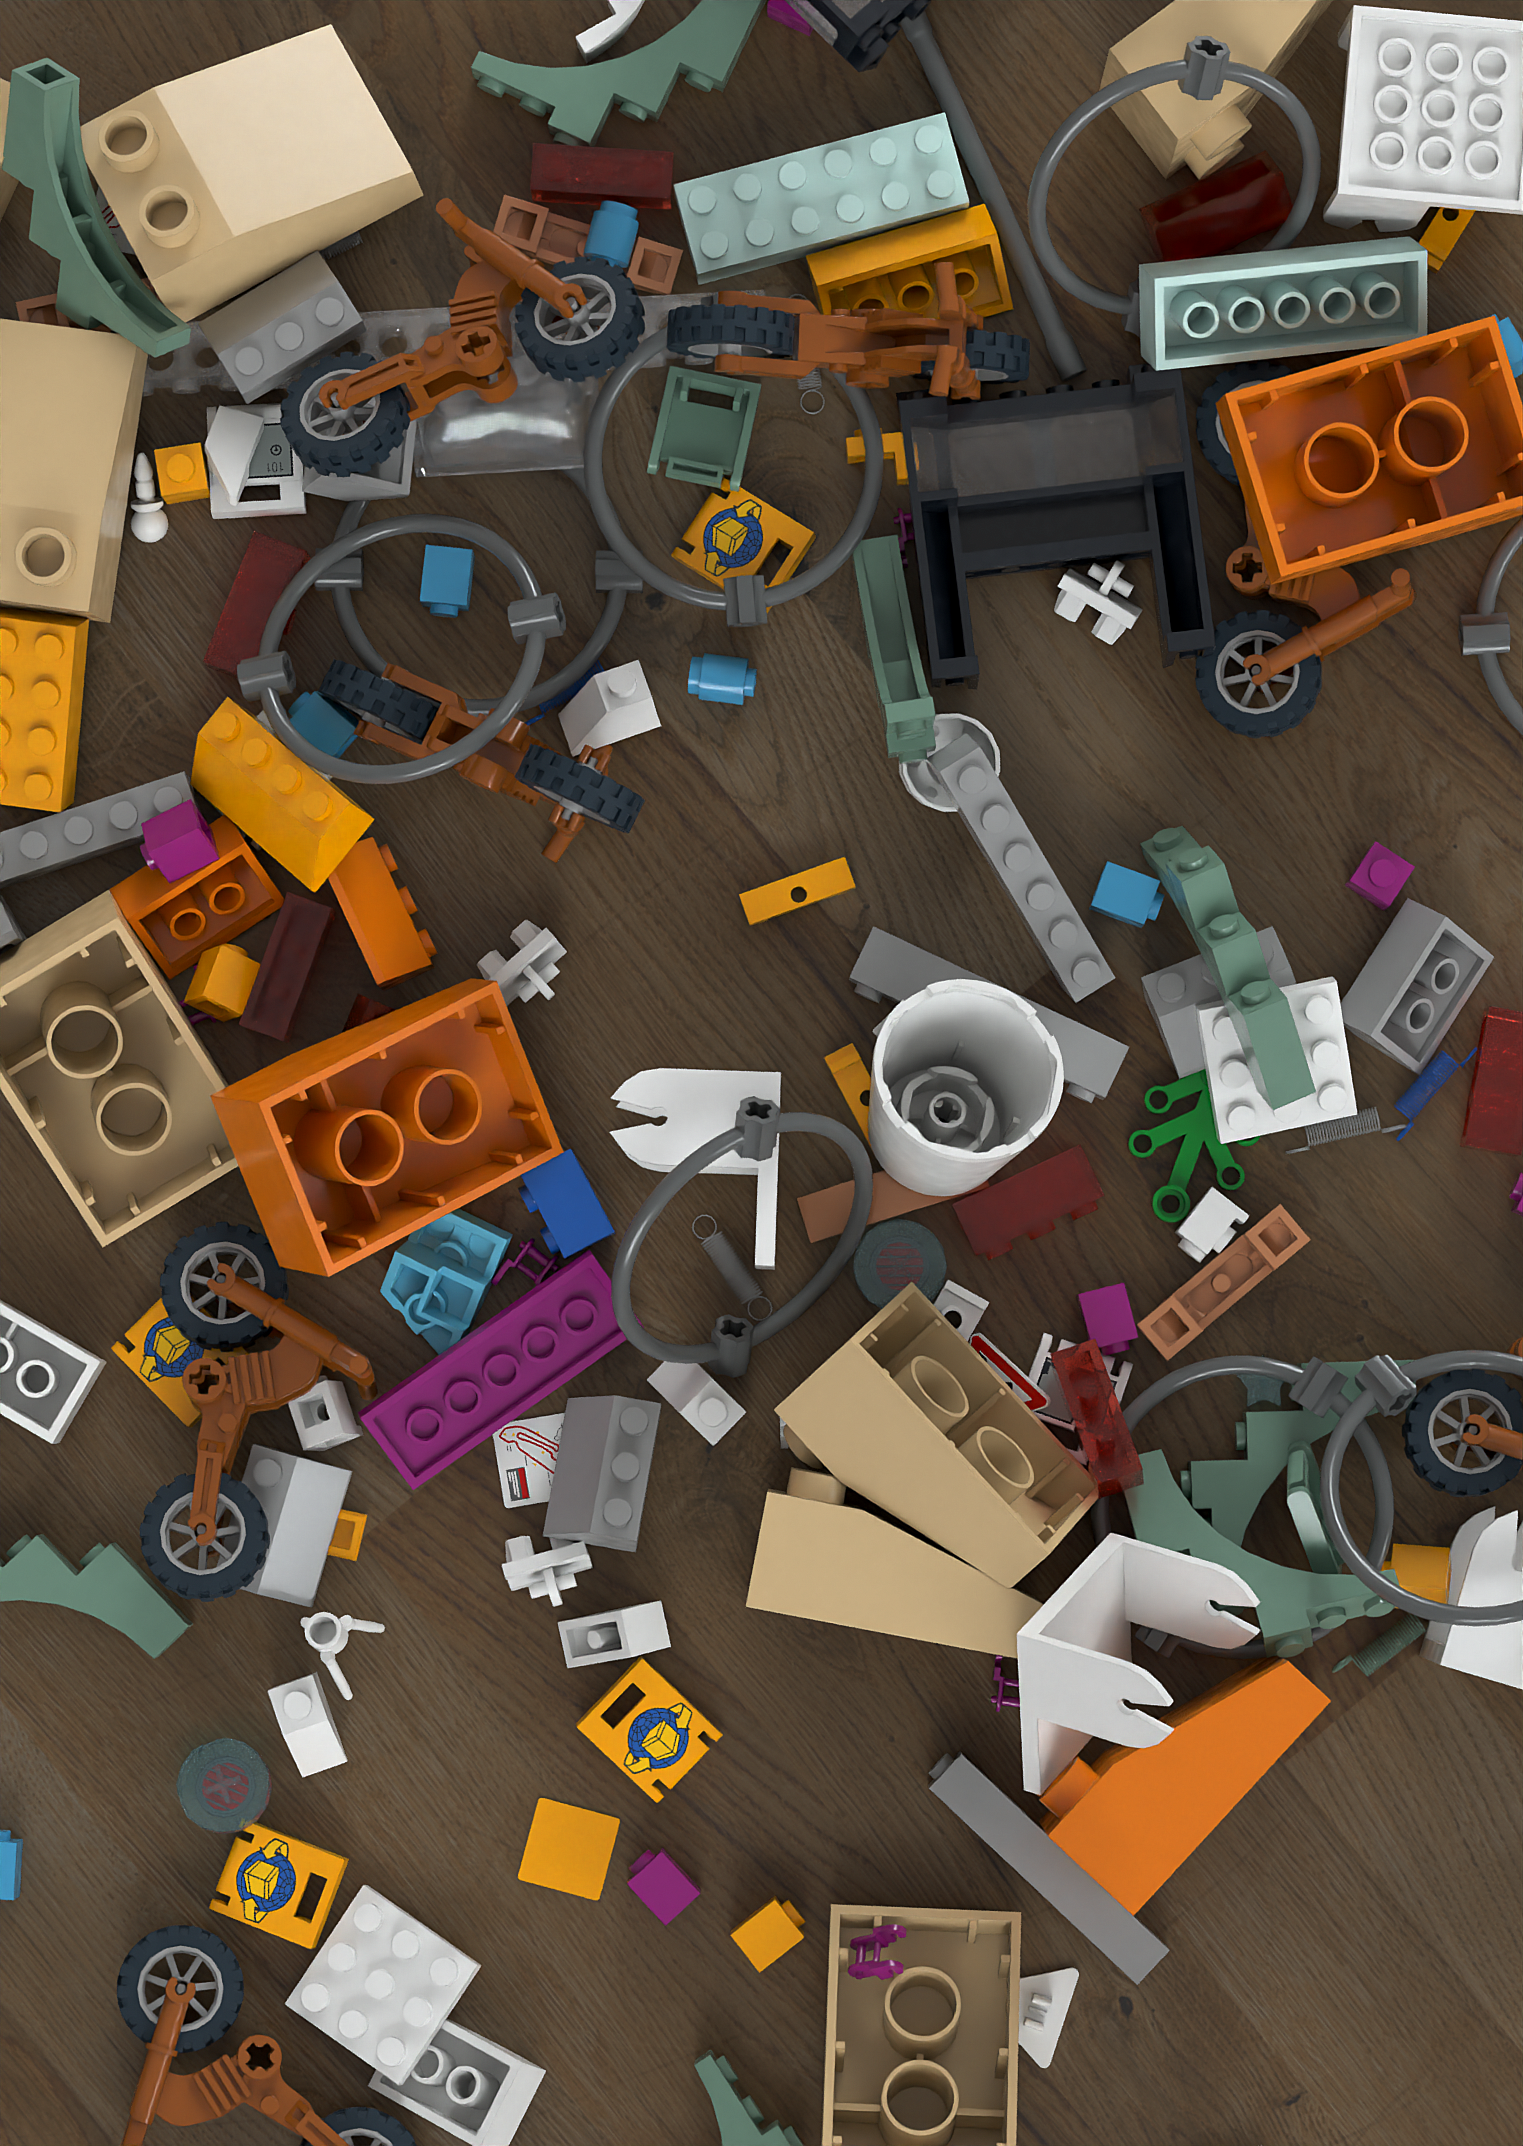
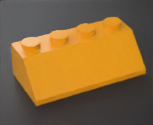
(899, 268)
(275, 795)

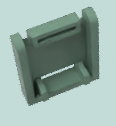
(704, 439)
(1306, 1509)

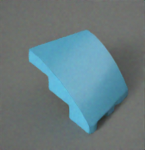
(445, 1276)

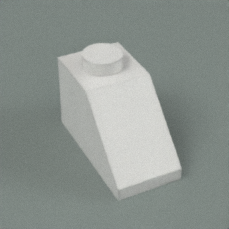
(609, 709)
(697, 1398)
(614, 1634)
(307, 1724)

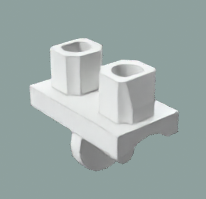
(1081, 590)
(529, 968)
(545, 1571)

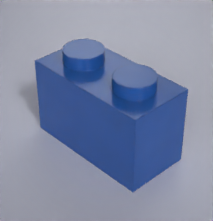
(566, 1204)

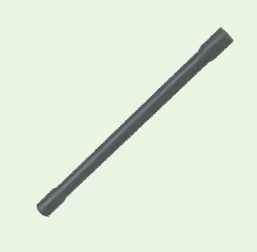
(1057, 338)

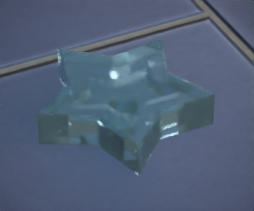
(1261, 1388)

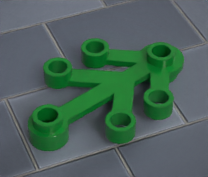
(1198, 1127)

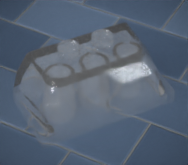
(530, 431)

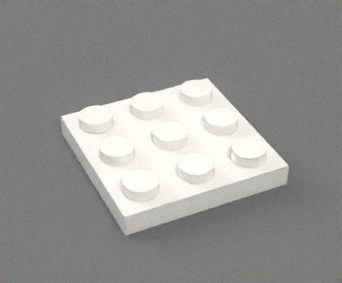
(1235, 1102)
(382, 1984)

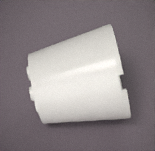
(970, 1059)

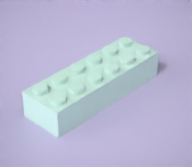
(820, 198)
(1282, 303)

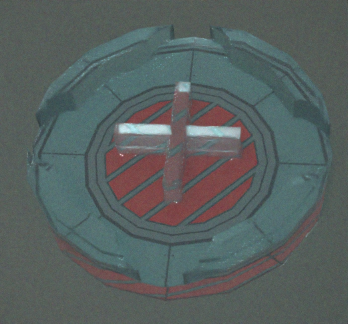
(896, 1256)
(224, 1786)

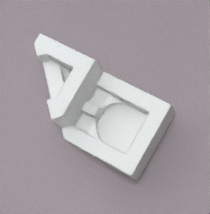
(608, 32)
(231, 448)

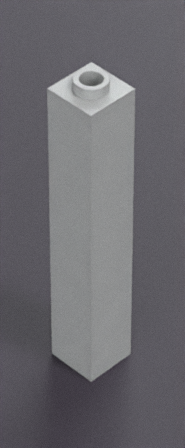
(1046, 1866)

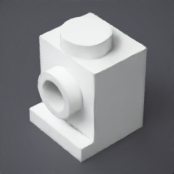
(1209, 1225)
(965, 1303)
(312, 1426)

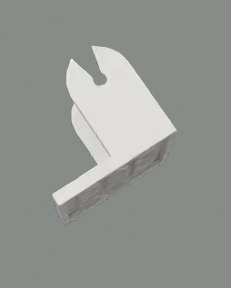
(1428, 117)
(697, 1110)
(1483, 1574)
(1079, 1656)

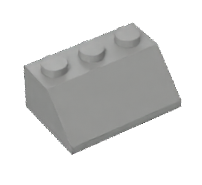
(282, 326)
(1414, 985)
(1181, 987)
(602, 1471)
(302, 1515)

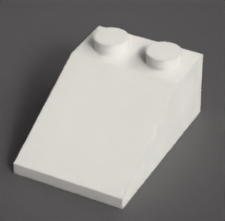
(467, 2086)

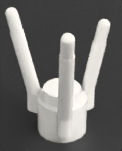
(330, 1636)

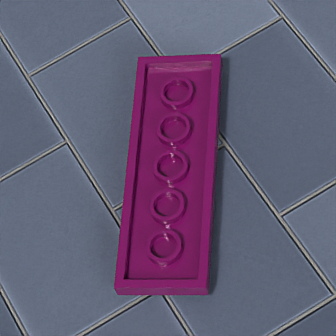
(496, 1371)

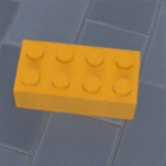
(40, 707)

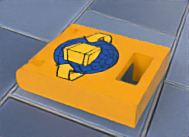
(738, 536)
(163, 1356)
(655, 1736)
(269, 1881)

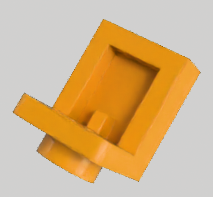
(892, 450)

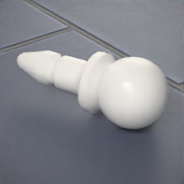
(148, 521)

